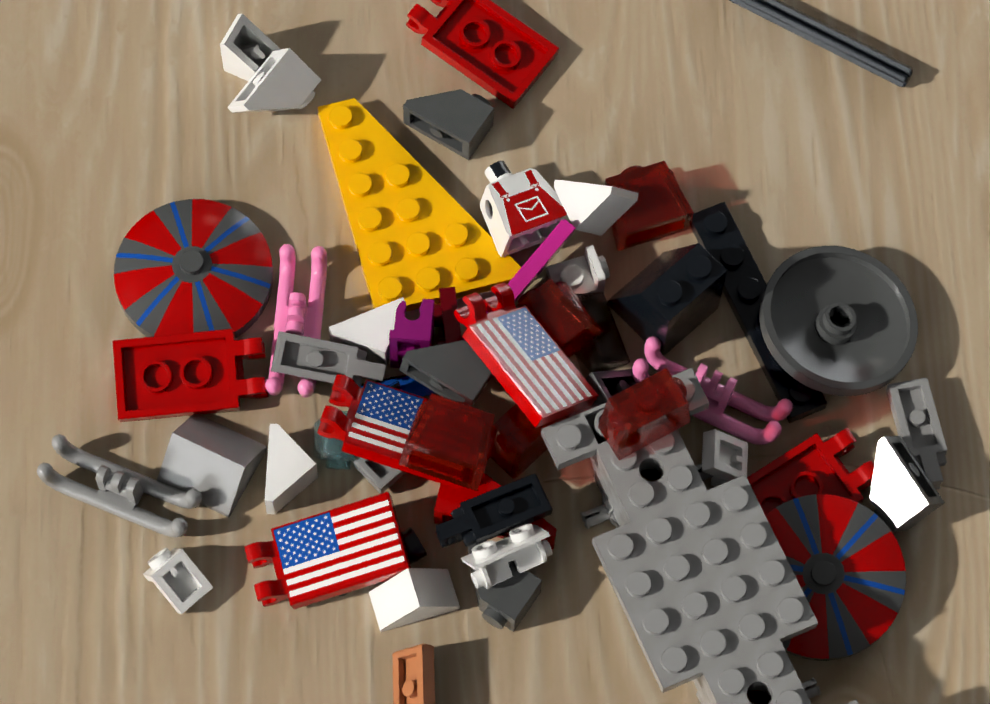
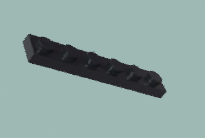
(743, 290)

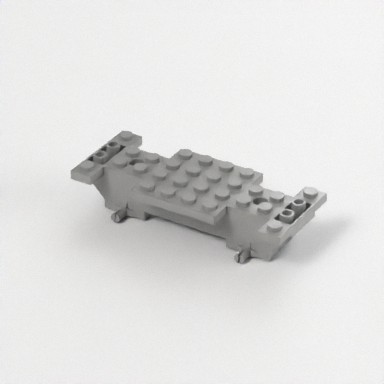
(692, 565)

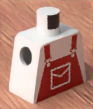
(519, 208)

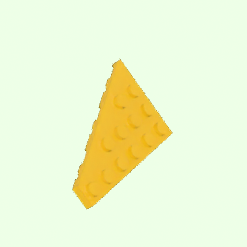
(402, 219)

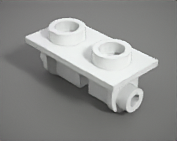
(492, 558)

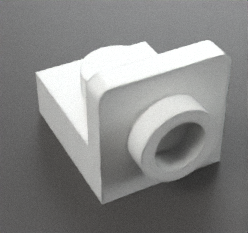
(582, 273)
(723, 457)
(177, 578)

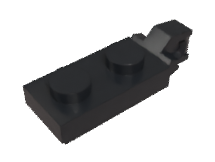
(495, 513)

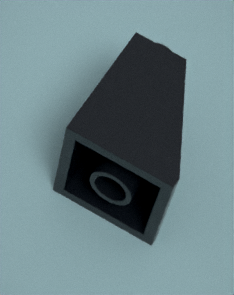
(672, 295)

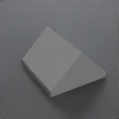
(212, 461)

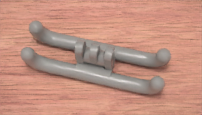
(118, 489)

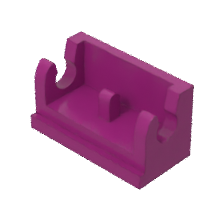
(411, 333)

